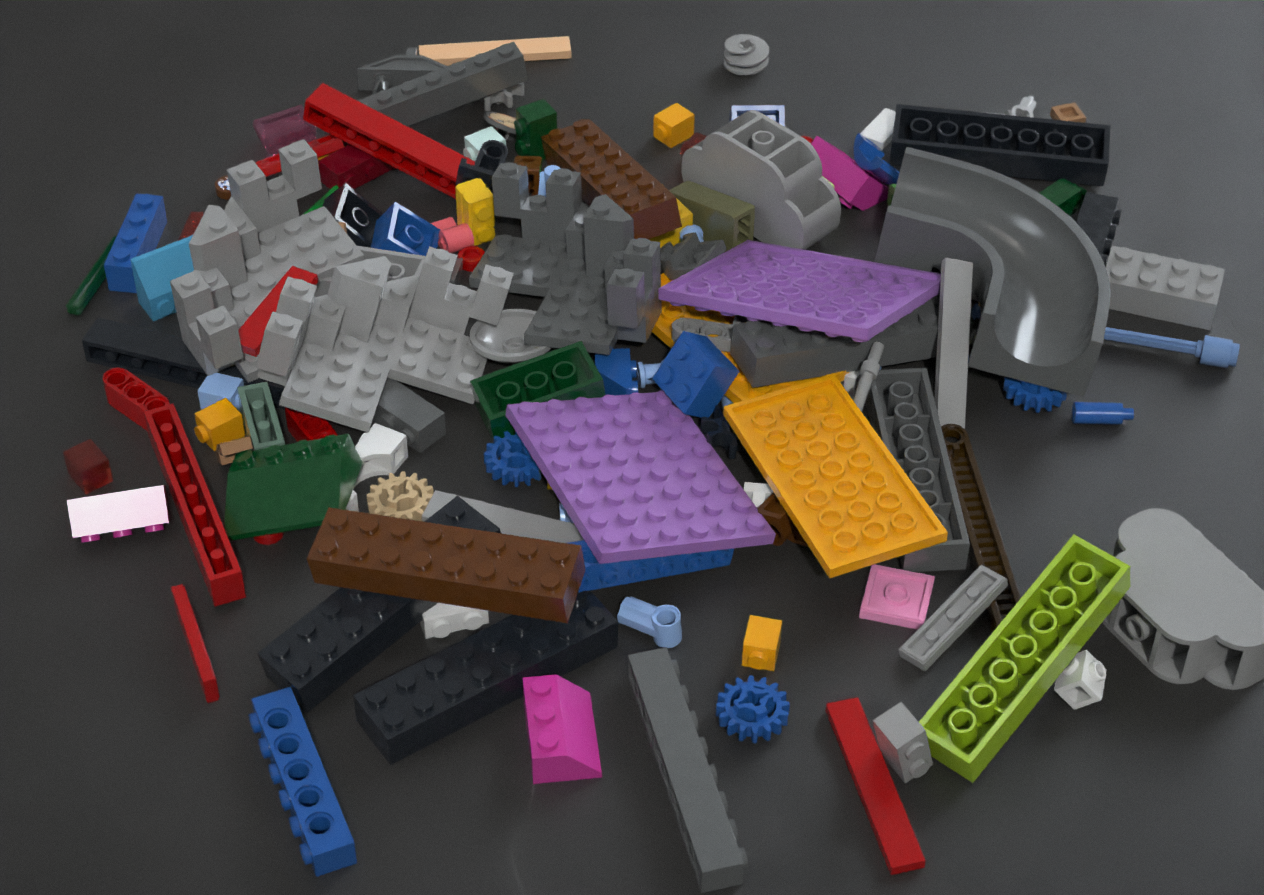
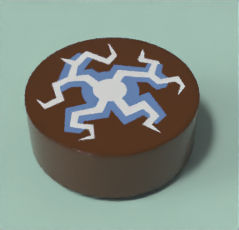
(222, 188)

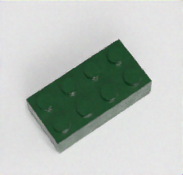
(553, 375)

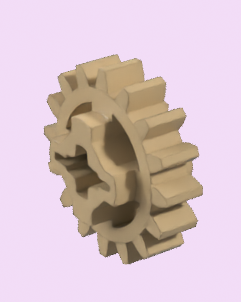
(400, 497)

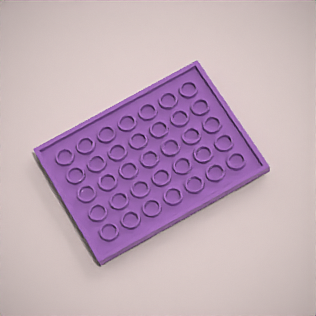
(804, 289)
(638, 477)

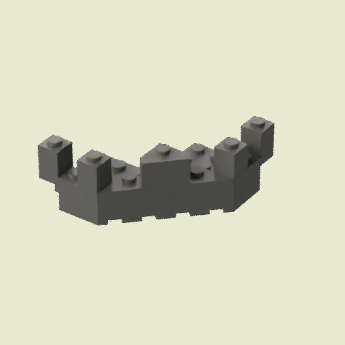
(579, 258)

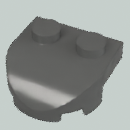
(688, 255)

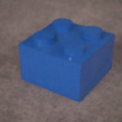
(695, 374)

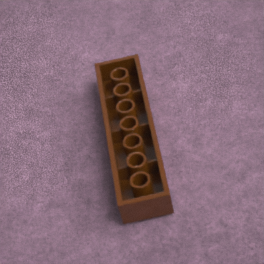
(613, 172)
(447, 564)

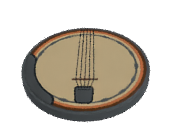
(502, 123)

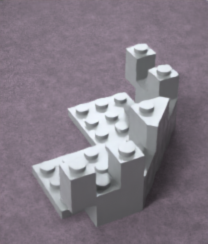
(248, 250)
(346, 344)

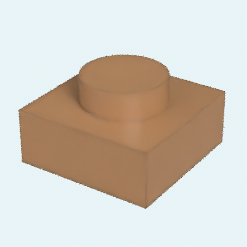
(1068, 112)

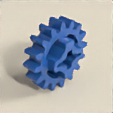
(1032, 395)
(515, 461)
(752, 709)

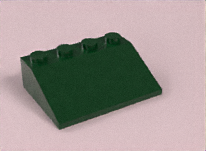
(289, 485)

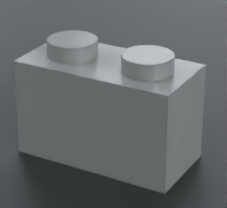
(903, 742)

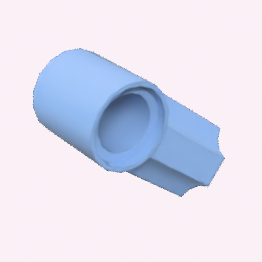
(660, 621)

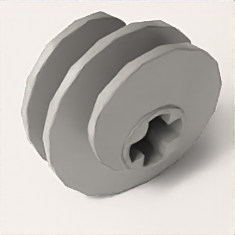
(745, 54)

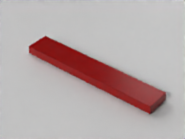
(875, 786)

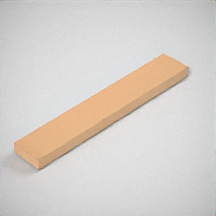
(532, 49)

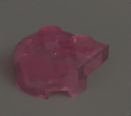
(283, 129)

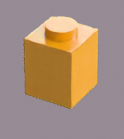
(673, 125)
(218, 424)
(761, 643)

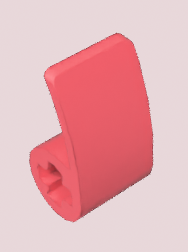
(453, 236)

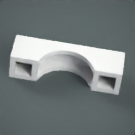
(381, 453)

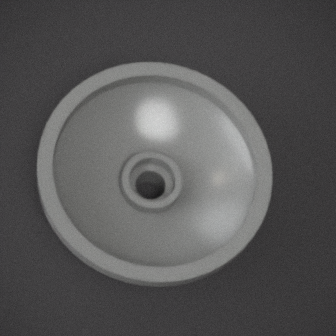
(506, 340)

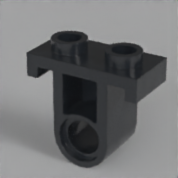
(486, 163)

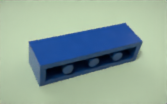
(137, 236)

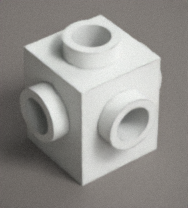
(1081, 680)

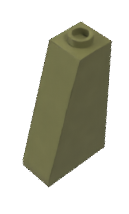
(717, 213)

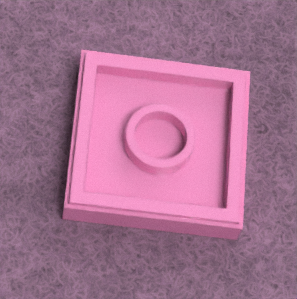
(896, 597)

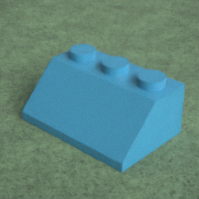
(153, 276)

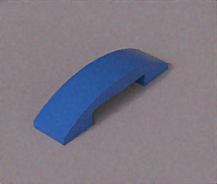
(869, 158)

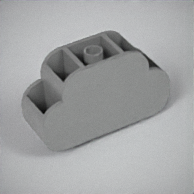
(772, 171)
(1187, 605)

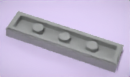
(953, 617)

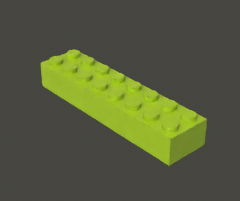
(1024, 656)

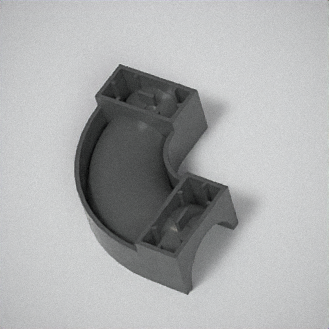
(1032, 267)

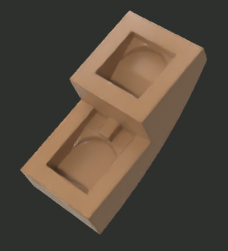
(226, 451)

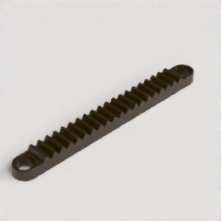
(982, 529)

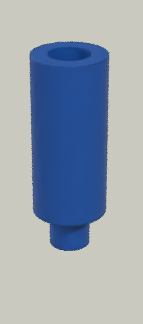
(1100, 413)

